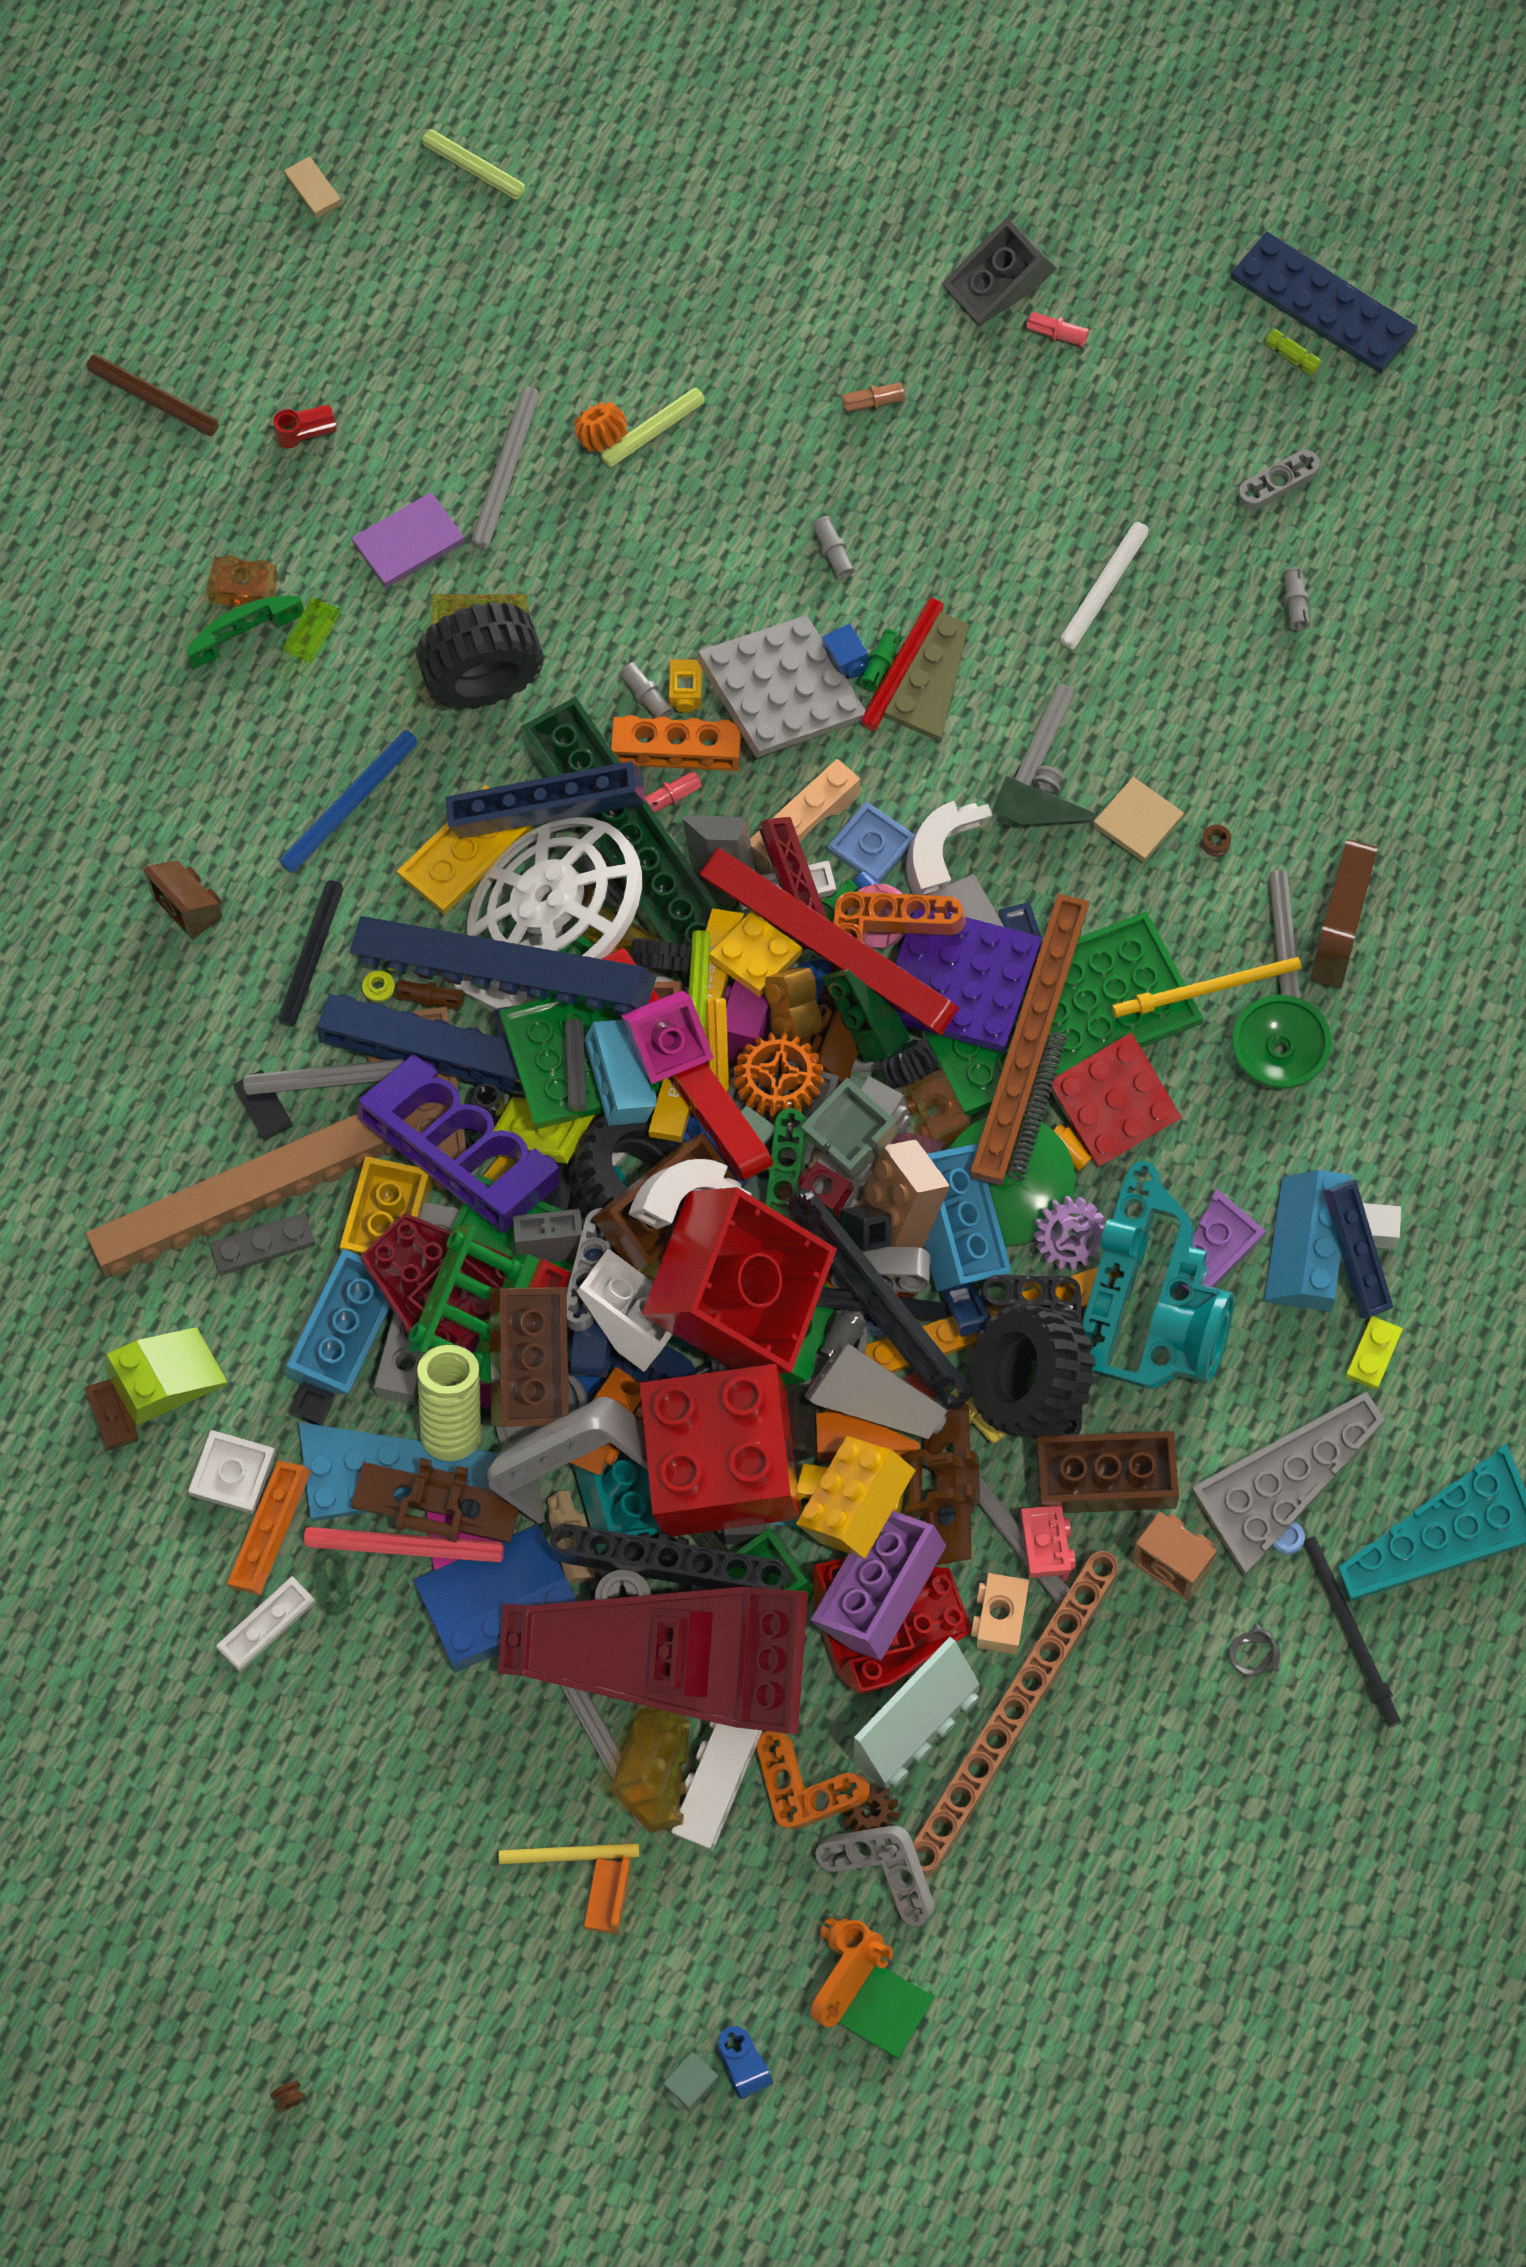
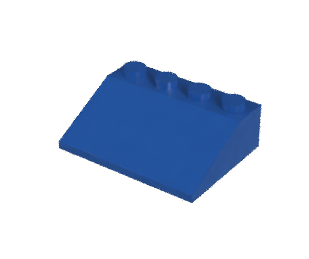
(469, 1595)

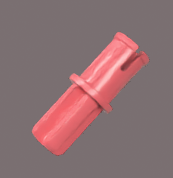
(1057, 329)
(673, 791)

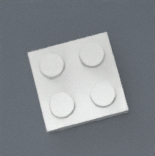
(232, 1472)

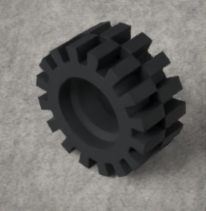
(661, 955)

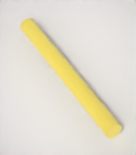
(569, 1853)

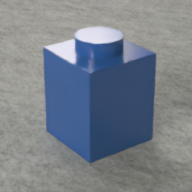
(846, 651)

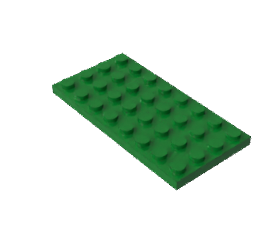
(1105, 971)

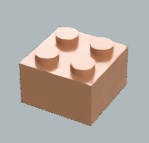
(1174, 1555)

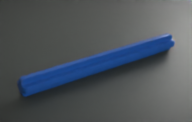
(348, 801)

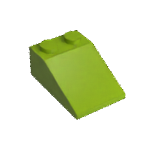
(163, 1373)

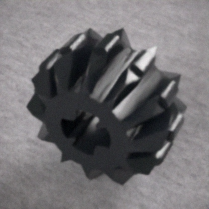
(909, 1063)

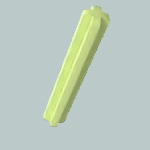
(473, 164)
(653, 427)

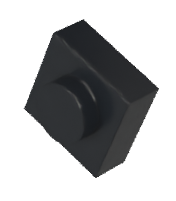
(312, 1404)

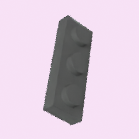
(262, 1244)

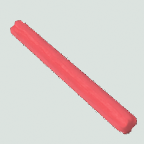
(403, 1544)

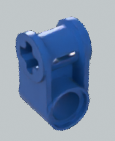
(745, 2068)

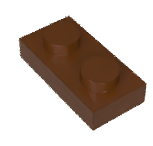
(110, 1415)

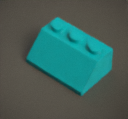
(618, 1499)

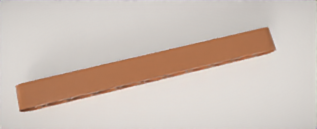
(1017, 1697)

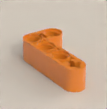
(899, 920)

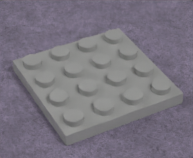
(780, 686)

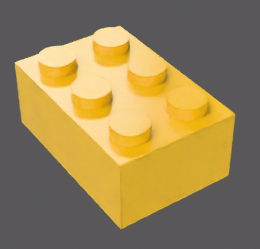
(380, 1198)
(855, 1497)

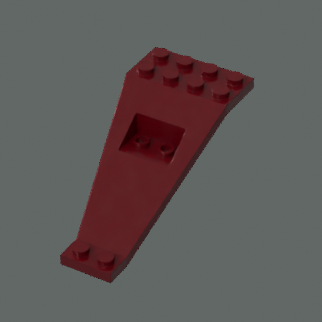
(690, 1653)

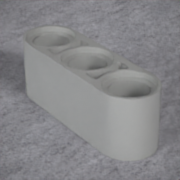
(901, 1267)

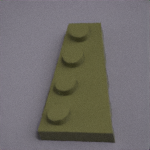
(928, 685)

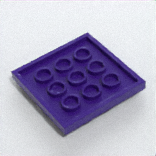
(979, 971)

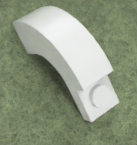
(925, 860)
(663, 1192)

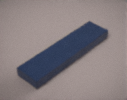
(1358, 1249)

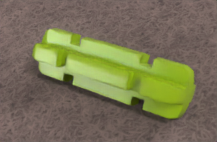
(1292, 351)

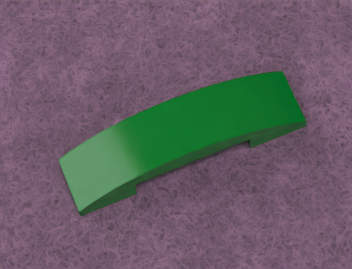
(239, 620)

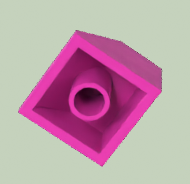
(667, 1036)

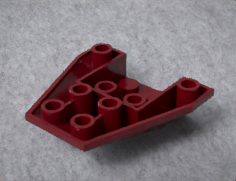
(406, 1267)

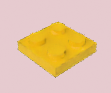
(754, 952)

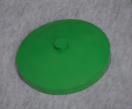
(1047, 1179)

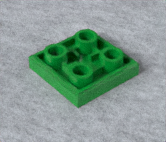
(886, 2011)

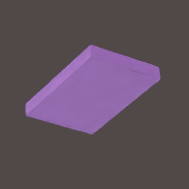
(408, 540)

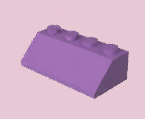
(877, 1592)

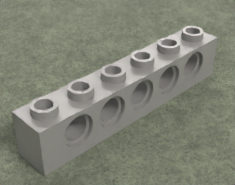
(390, 1381)

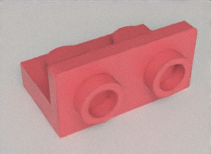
(1046, 1543)

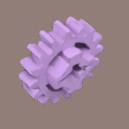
(1059, 1237)

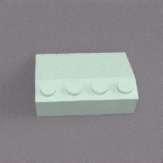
(916, 1716)

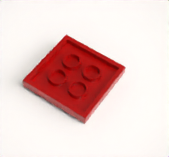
(1114, 1100)

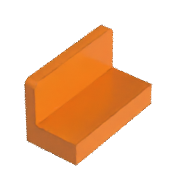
(608, 1896)

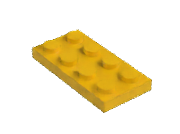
(452, 866)

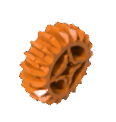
(765, 1075)

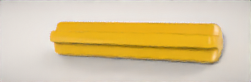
(718, 1039)

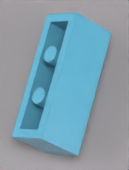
(619, 1074)

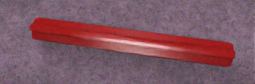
(902, 662)

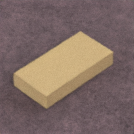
(312, 187)

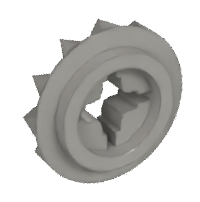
(611, 1585)

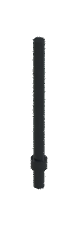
(1379, 1691)

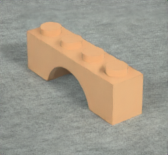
(823, 797)

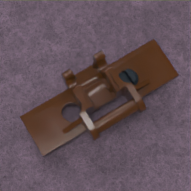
(957, 1485)
(436, 1491)

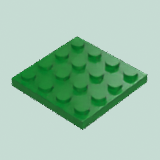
(539, 1054)

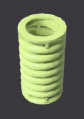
(449, 1402)

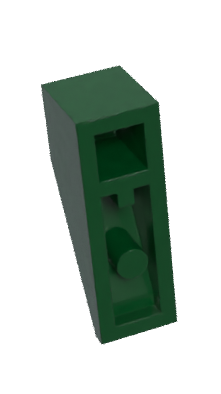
(1029, 805)

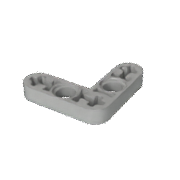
(891, 1860)

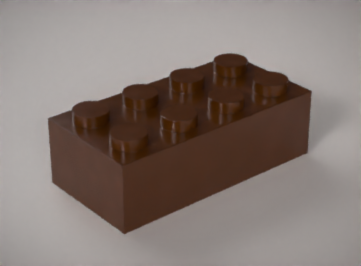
(633, 1239)
(528, 1355)
(1108, 1472)

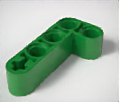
(782, 1175)

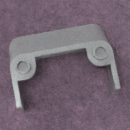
(525, 1460)

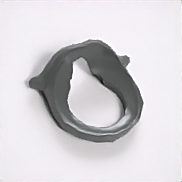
(1257, 1635)

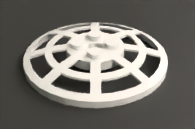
(566, 889)

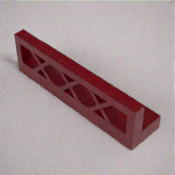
(790, 862)

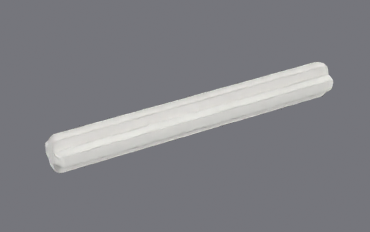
(1104, 585)

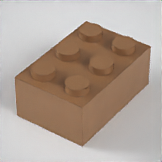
(908, 1189)

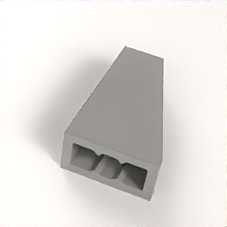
(871, 1392)

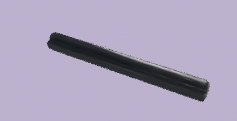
(310, 953)
(919, 1308)

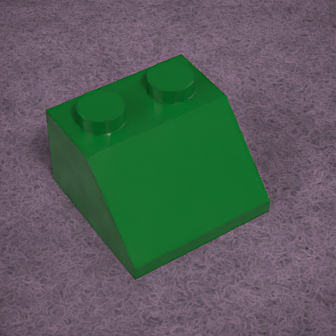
(772, 1546)

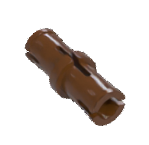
(430, 994)

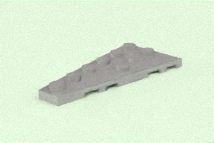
(1270, 1489)

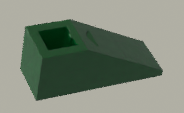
(868, 1017)

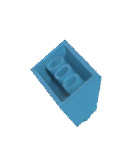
(966, 1233)
(1305, 1243)
(339, 1328)

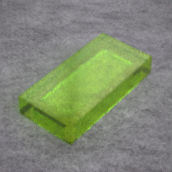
(311, 630)

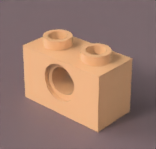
(1010, 1595)

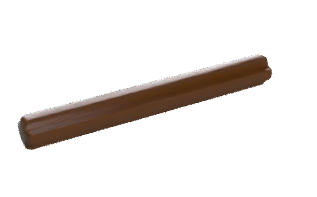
(152, 395)

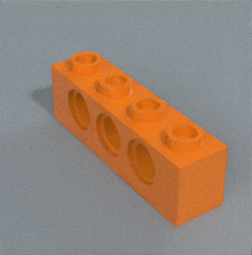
(689, 754)
(626, 1392)

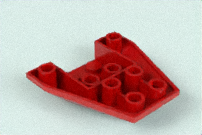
(930, 1622)

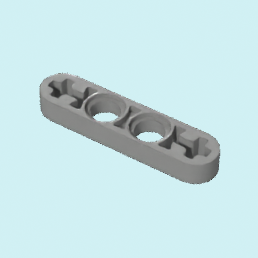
(581, 1270)

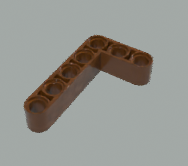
(1343, 913)

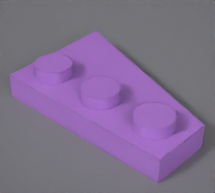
(1226, 1236)

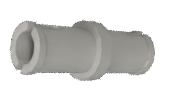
(833, 547)
(1296, 599)
(645, 691)

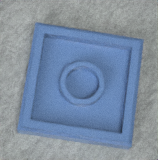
(871, 843)

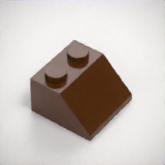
(183, 896)

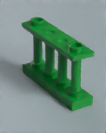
(517, 1274)

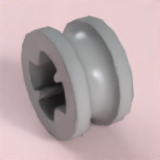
(1048, 779)

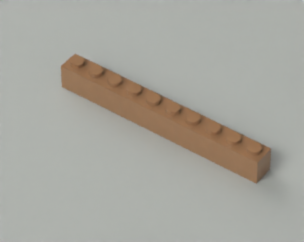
(235, 1195)

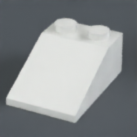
(616, 1300)

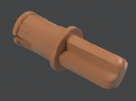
(873, 397)

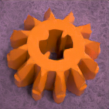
(600, 426)

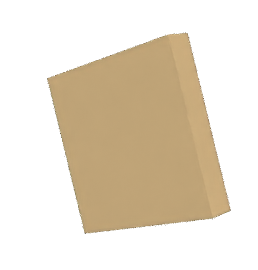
(1138, 819)

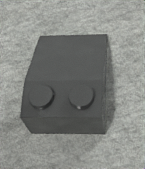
(999, 272)

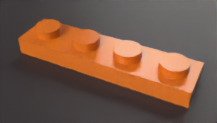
(268, 1527)

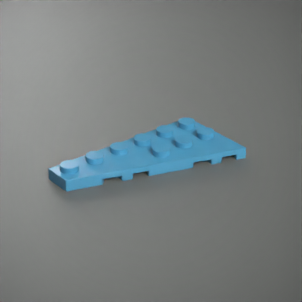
(338, 1456)

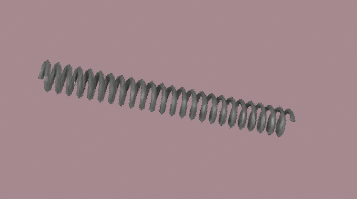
(1037, 1102)

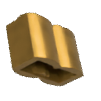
(793, 1003)

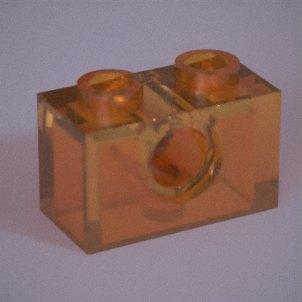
(229, 570)
(931, 1093)

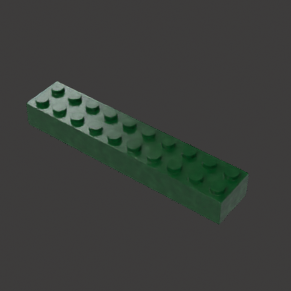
(672, 895)

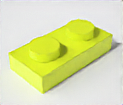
(1374, 1353)

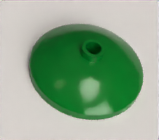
(1284, 1023)

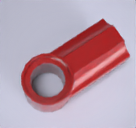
(305, 425)

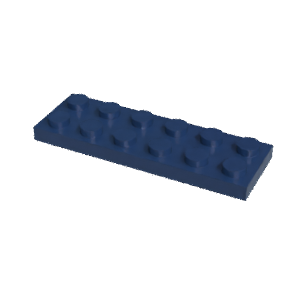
(1323, 302)

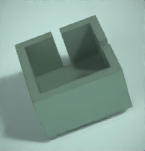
(850, 1128)

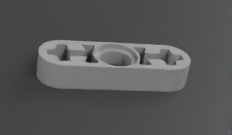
(1285, 468)

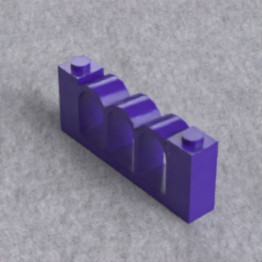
(418, 1083)

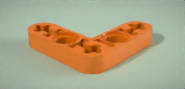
(804, 1798)

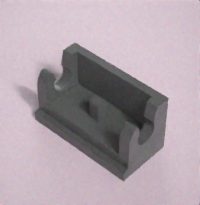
(548, 1235)

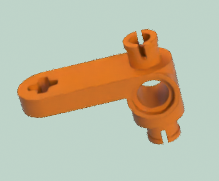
(860, 1952)

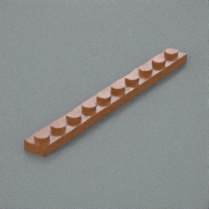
(1029, 1040)

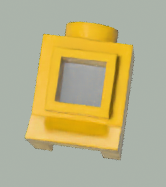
(685, 685)

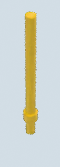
(1146, 1002)

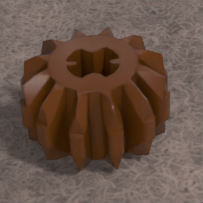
(884, 1807)

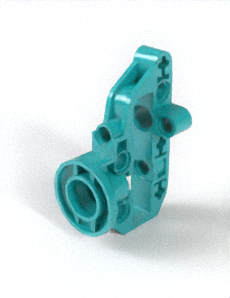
(1189, 1328)

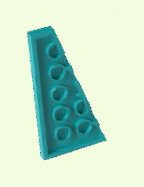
(1456, 1527)

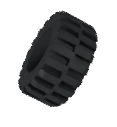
(479, 655)
(592, 1160)
(1060, 1379)

